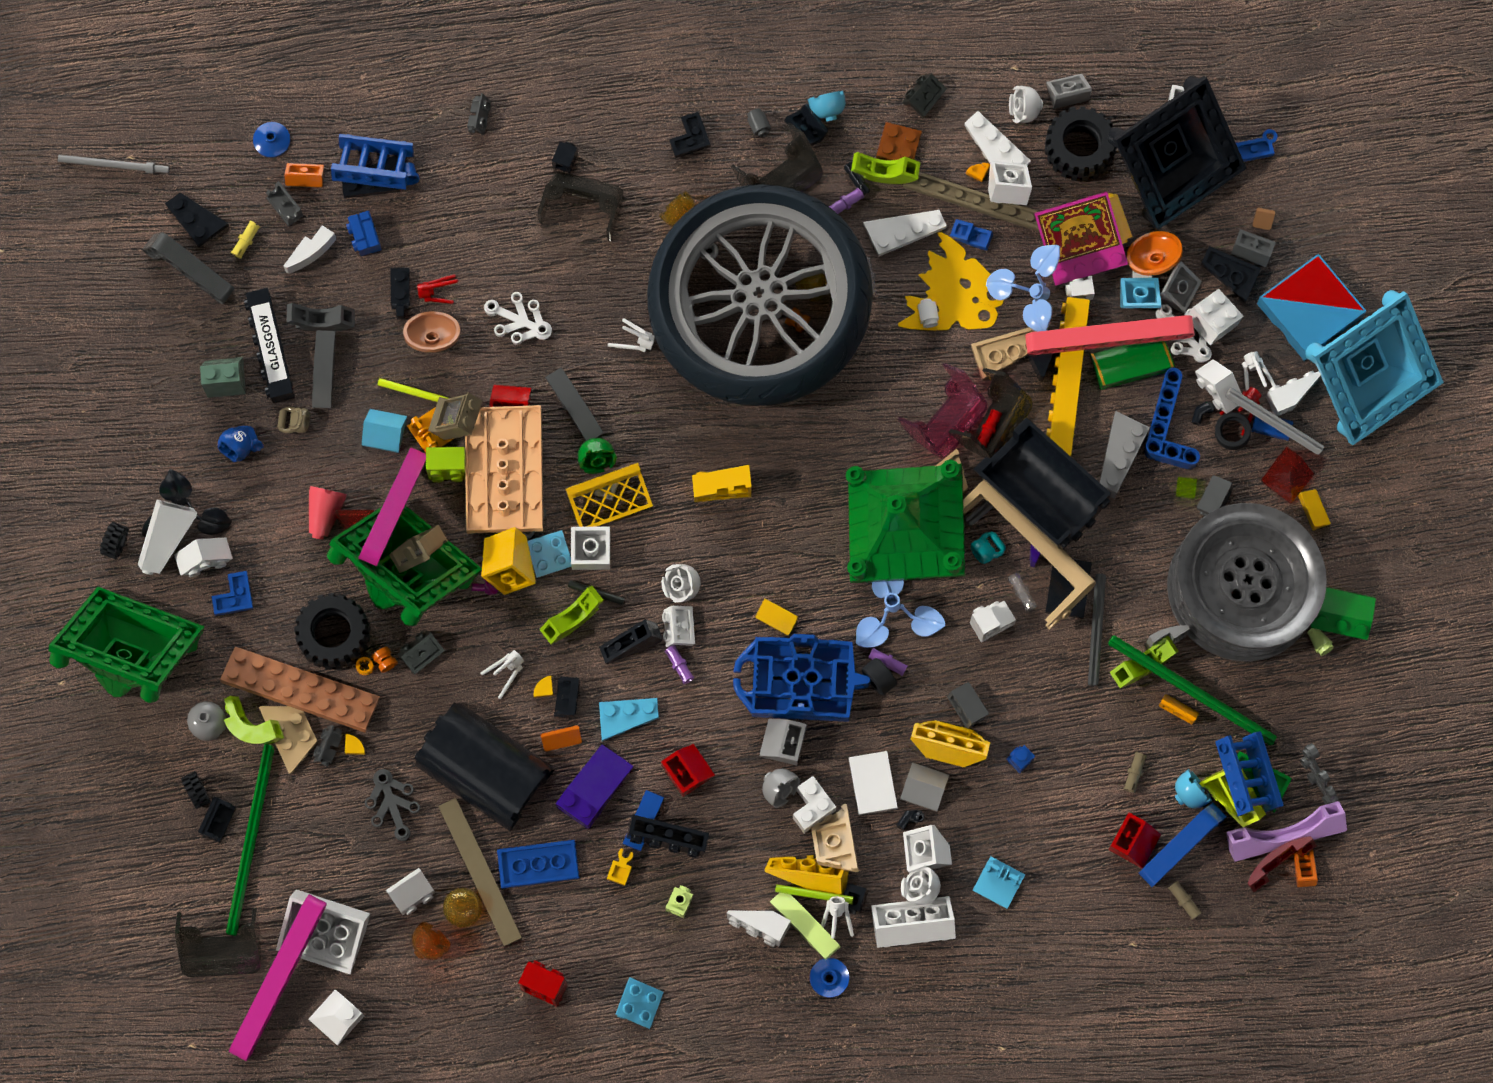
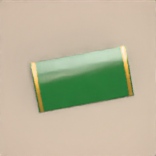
(1131, 363)

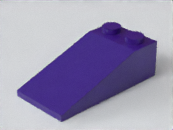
(594, 786)

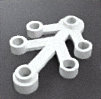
(520, 321)
(1195, 346)

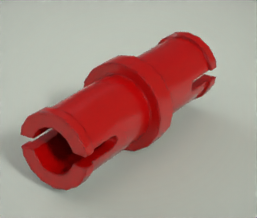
(989, 427)

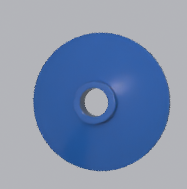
(275, 146)
(836, 970)

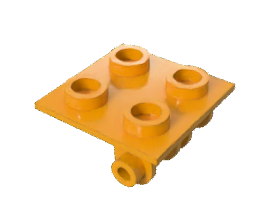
(419, 429)

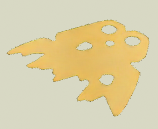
(950, 296)

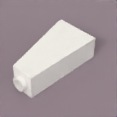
(164, 534)

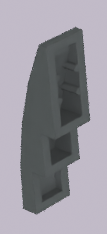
(323, 369)
(574, 404)

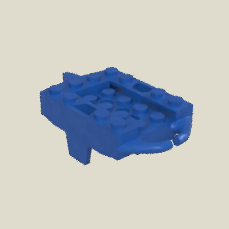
(779, 658)

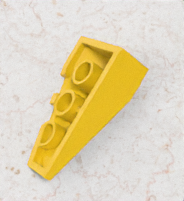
(808, 874)

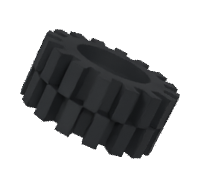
(114, 540)
(195, 790)

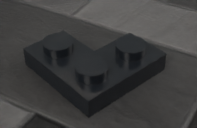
(694, 139)

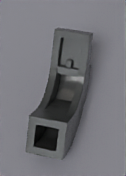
(329, 319)

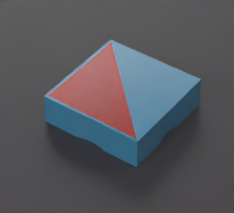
(1311, 305)

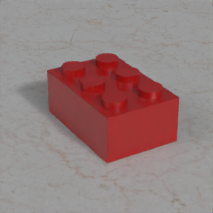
(543, 983)

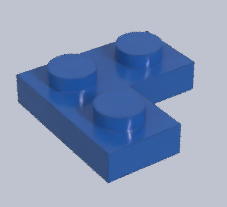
(239, 597)

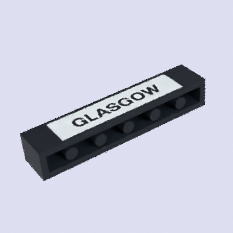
(270, 345)

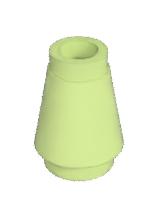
(1320, 641)

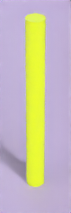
(409, 390)

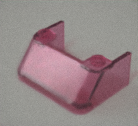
(958, 413)

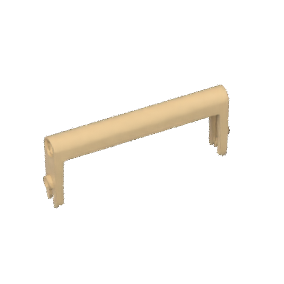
(1056, 556)

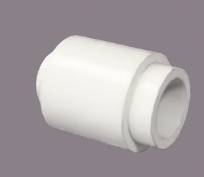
(928, 313)

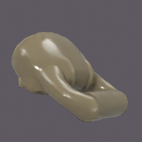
(298, 422)

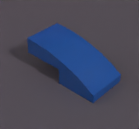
(971, 235)

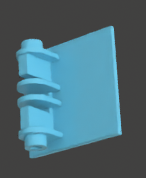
(549, 553)
(998, 882)
(639, 1003)

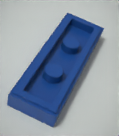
(649, 809)

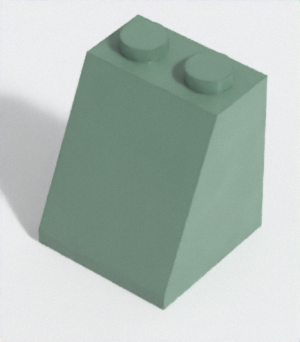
(223, 377)

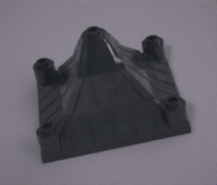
(1179, 152)

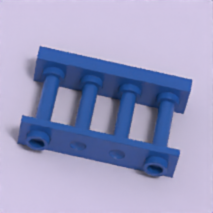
(372, 176)
(1262, 772)

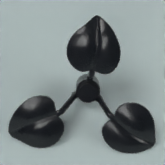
(177, 489)

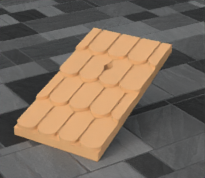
(504, 470)

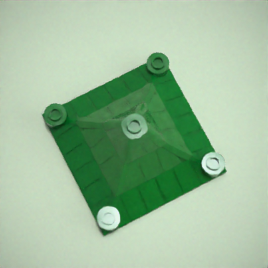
(906, 523)
(415, 588)
(125, 643)

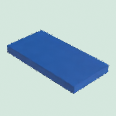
(538, 864)

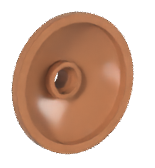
(431, 332)

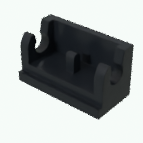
(567, 697)
(217, 819)

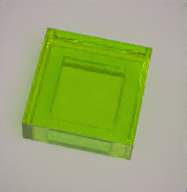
(1186, 487)

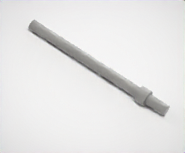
(149, 167)

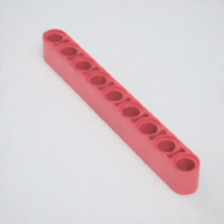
(1109, 335)

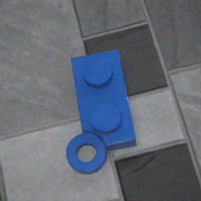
(1257, 148)

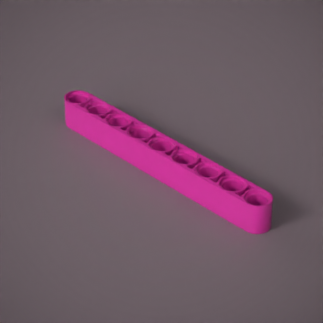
(393, 507)
(277, 977)

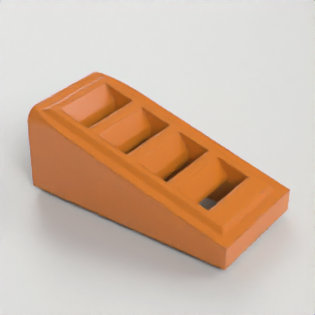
(1302, 877)

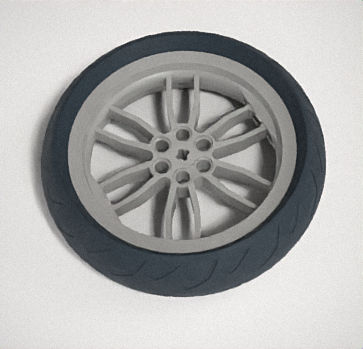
(673, 313)

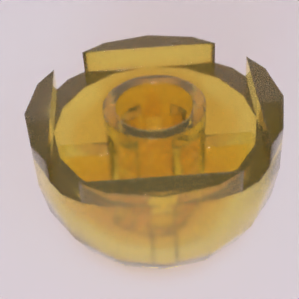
(677, 208)
(812, 282)
(462, 907)

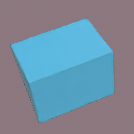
(1139, 293)
(383, 430)

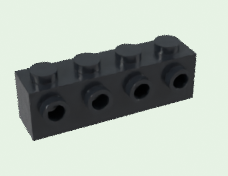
(667, 835)

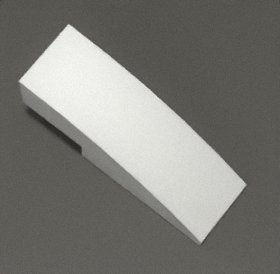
(310, 250)

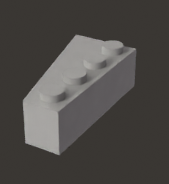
(1122, 447)

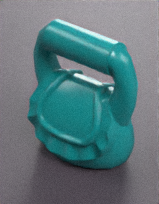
(984, 551)

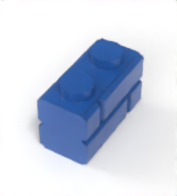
(364, 233)

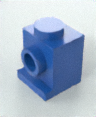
(1020, 758)

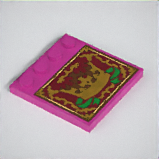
(1085, 236)

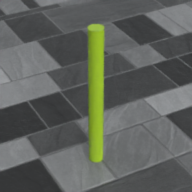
(810, 893)

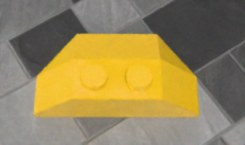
(949, 743)

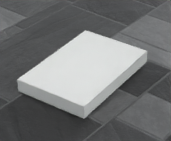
(872, 783)

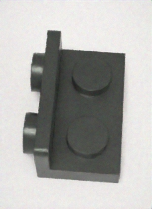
(924, 94)
(420, 651)

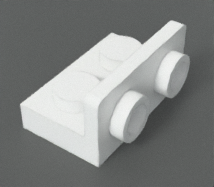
(678, 626)

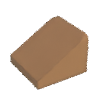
(1263, 218)

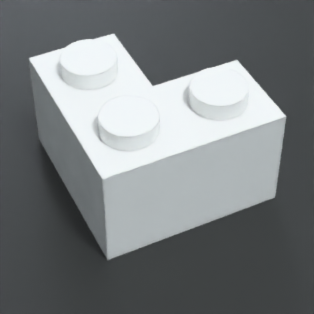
(1217, 382)
(202, 555)
(991, 620)
(817, 805)

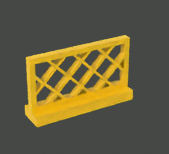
(603, 481)

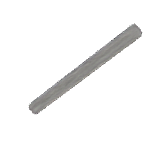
(1274, 421)

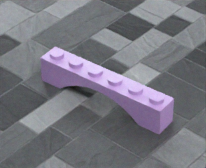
(1325, 821)

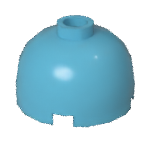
(828, 105)
(1190, 791)

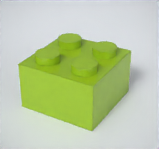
(445, 463)

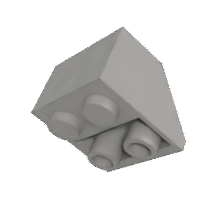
(783, 740)

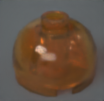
(429, 943)

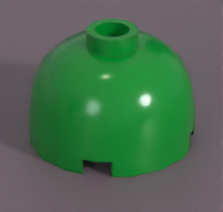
(596, 455)

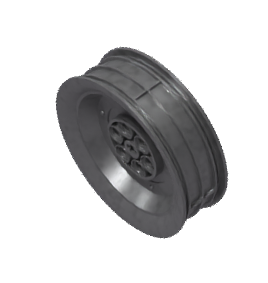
(1289, 567)

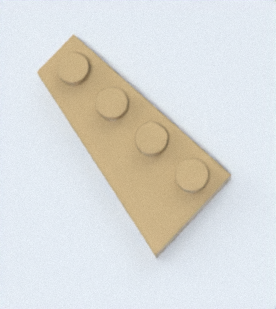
(1000, 351)

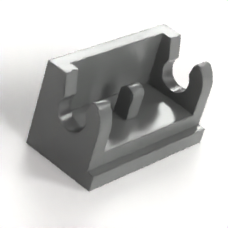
(284, 204)
(1253, 248)
(1215, 495)
(967, 705)

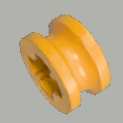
(370, 665)

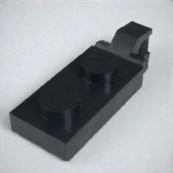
(400, 290)

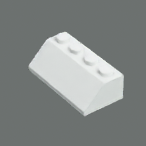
(911, 923)

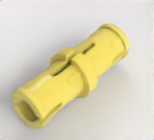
(245, 239)

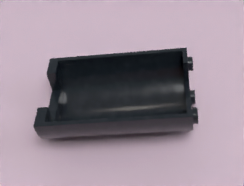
(1045, 484)
(482, 764)

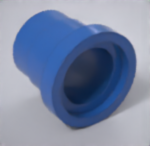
(412, 176)

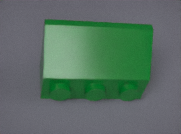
(1345, 613)

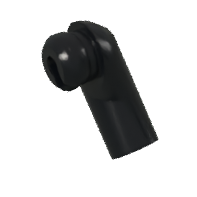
(910, 816)

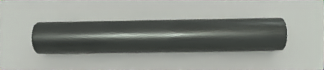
(605, 595)

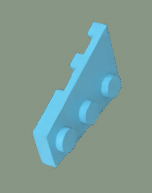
(624, 715)

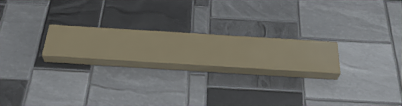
(973, 200)
(480, 872)

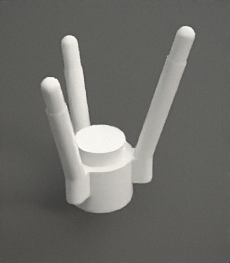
(645, 338)
(1254, 363)
(511, 661)
(836, 906)

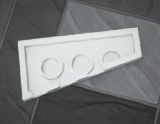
(992, 142)
(900, 231)

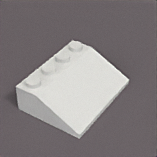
(336, 936)

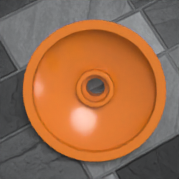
(1154, 253)

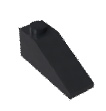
(632, 641)

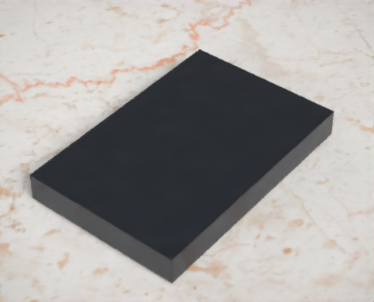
(1060, 588)

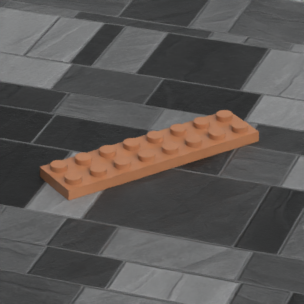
(300, 689)

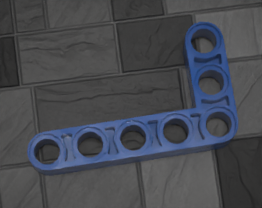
(1163, 423)
(1182, 844)

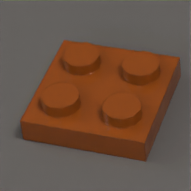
(898, 142)

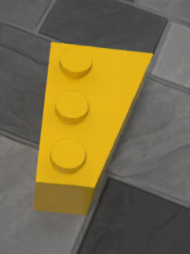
(722, 484)

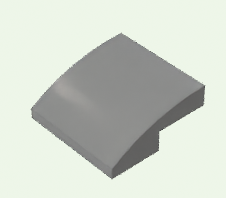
(1175, 633)

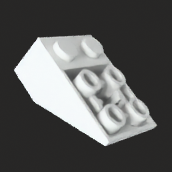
(766, 924)

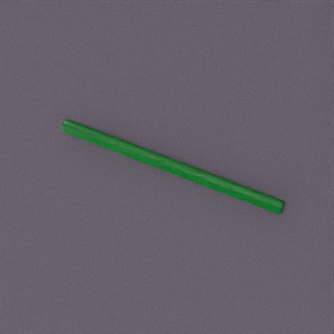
(1190, 689)
(250, 840)

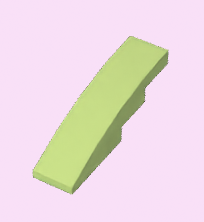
(805, 924)

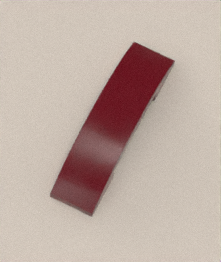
(1278, 856)

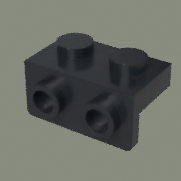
(808, 123)

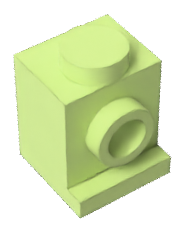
(679, 908)

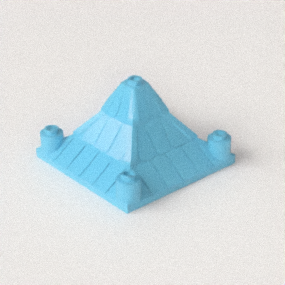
(1377, 367)

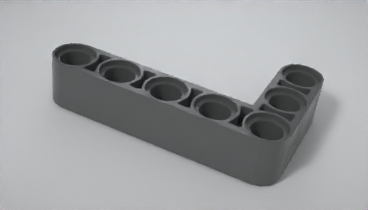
(165, 247)

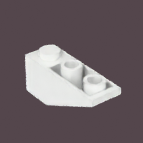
(1286, 397)

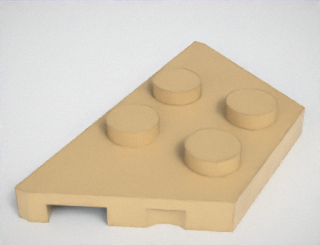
(296, 731)
(835, 841)

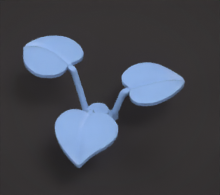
(1038, 314)
(872, 633)

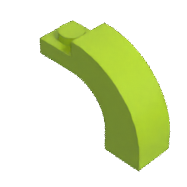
(886, 171)
(573, 617)
(1131, 671)
(243, 729)

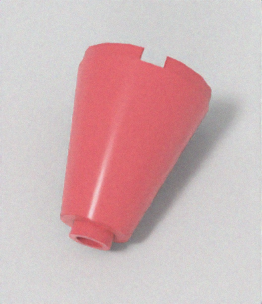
(322, 510)

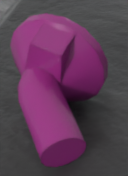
(487, 587)

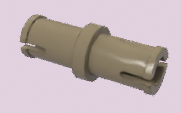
(1135, 772)
(1184, 900)

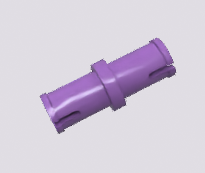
(846, 201)
(890, 662)
(679, 664)

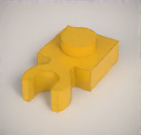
(620, 870)

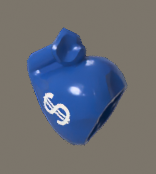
(238, 442)

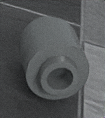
(758, 122)

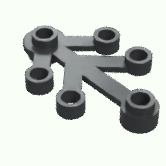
(1316, 776)
(390, 802)

